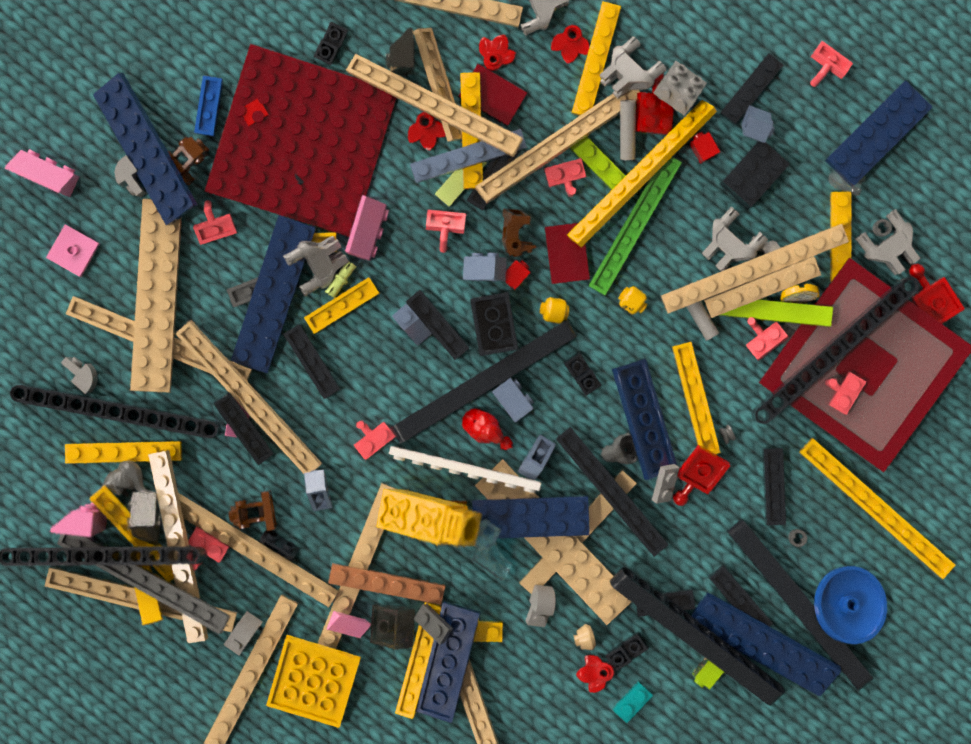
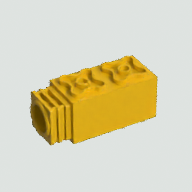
(428, 518)

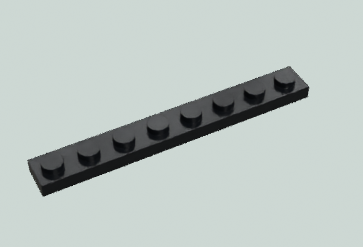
(612, 491)

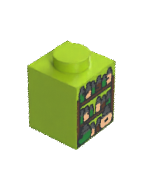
(706, 674)

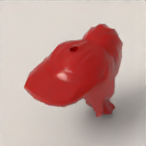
(485, 428)

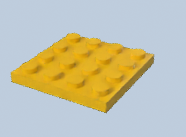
(313, 681)

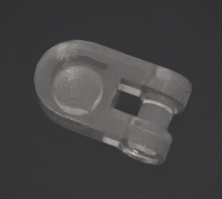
(839, 183)

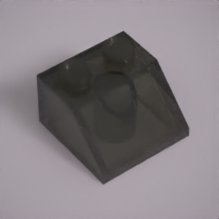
(402, 54)
(144, 517)
(392, 626)

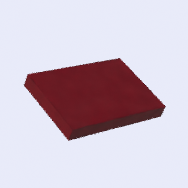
(498, 96)
(566, 258)

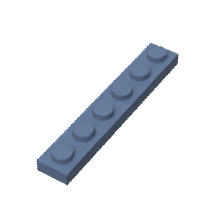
(458, 159)

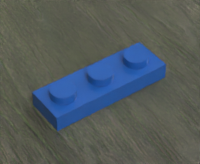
(208, 106)

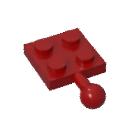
(652, 113)
(935, 299)
(700, 471)

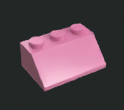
(44, 172)
(367, 228)
(82, 522)

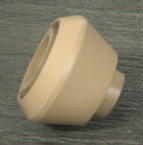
(585, 638)

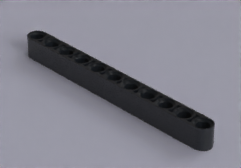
(843, 346)
(484, 381)
(107, 410)
(92, 556)
(798, 603)
(697, 636)

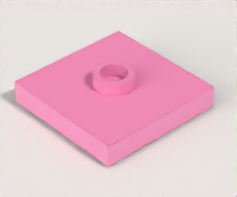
(73, 250)

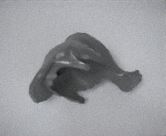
(617, 453)
(126, 476)

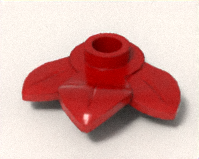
(570, 46)
(496, 49)
(426, 133)
(592, 673)

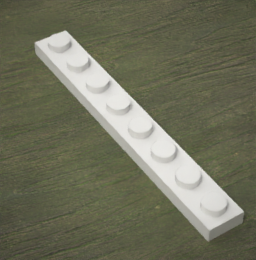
(457, 467)

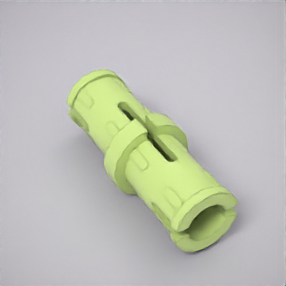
(340, 279)

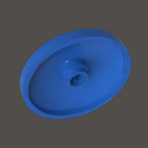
(850, 605)

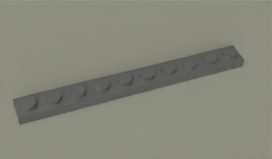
(156, 587)

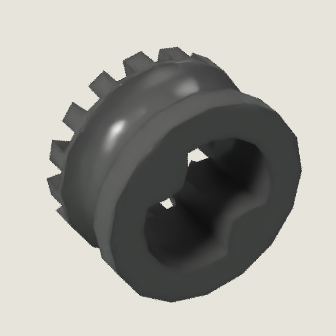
(877, 231)
(727, 434)
(792, 535)

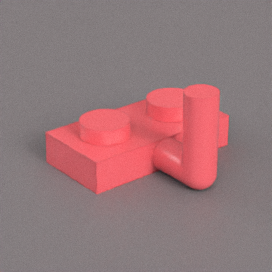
(831, 61)
(565, 174)
(445, 222)
(215, 227)
(766, 339)
(845, 392)
(374, 438)
(214, 547)

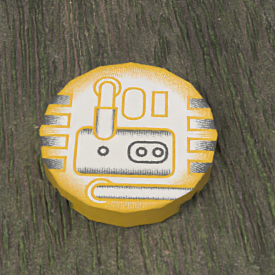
(800, 295)

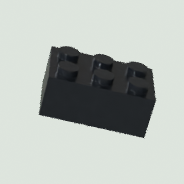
(754, 174)
(494, 324)

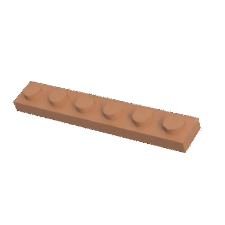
(386, 583)

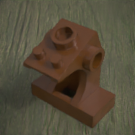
(195, 152)
(513, 221)
(240, 517)

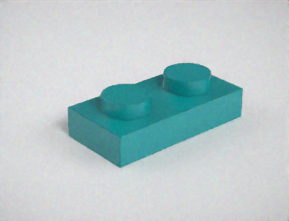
(632, 702)

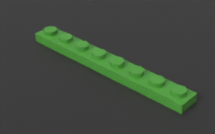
(633, 226)

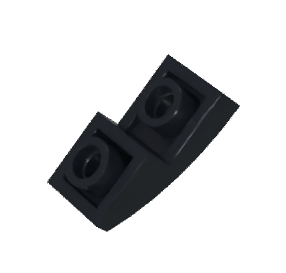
(331, 43)
(582, 373)
(626, 651)

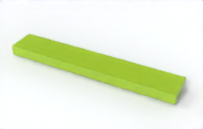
(784, 312)

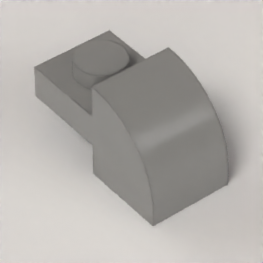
(126, 174)
(85, 377)
(542, 605)
(242, 633)

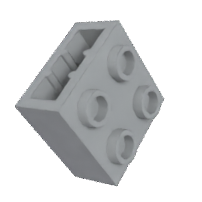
(680, 88)

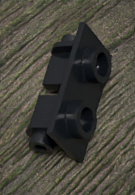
(285, 548)

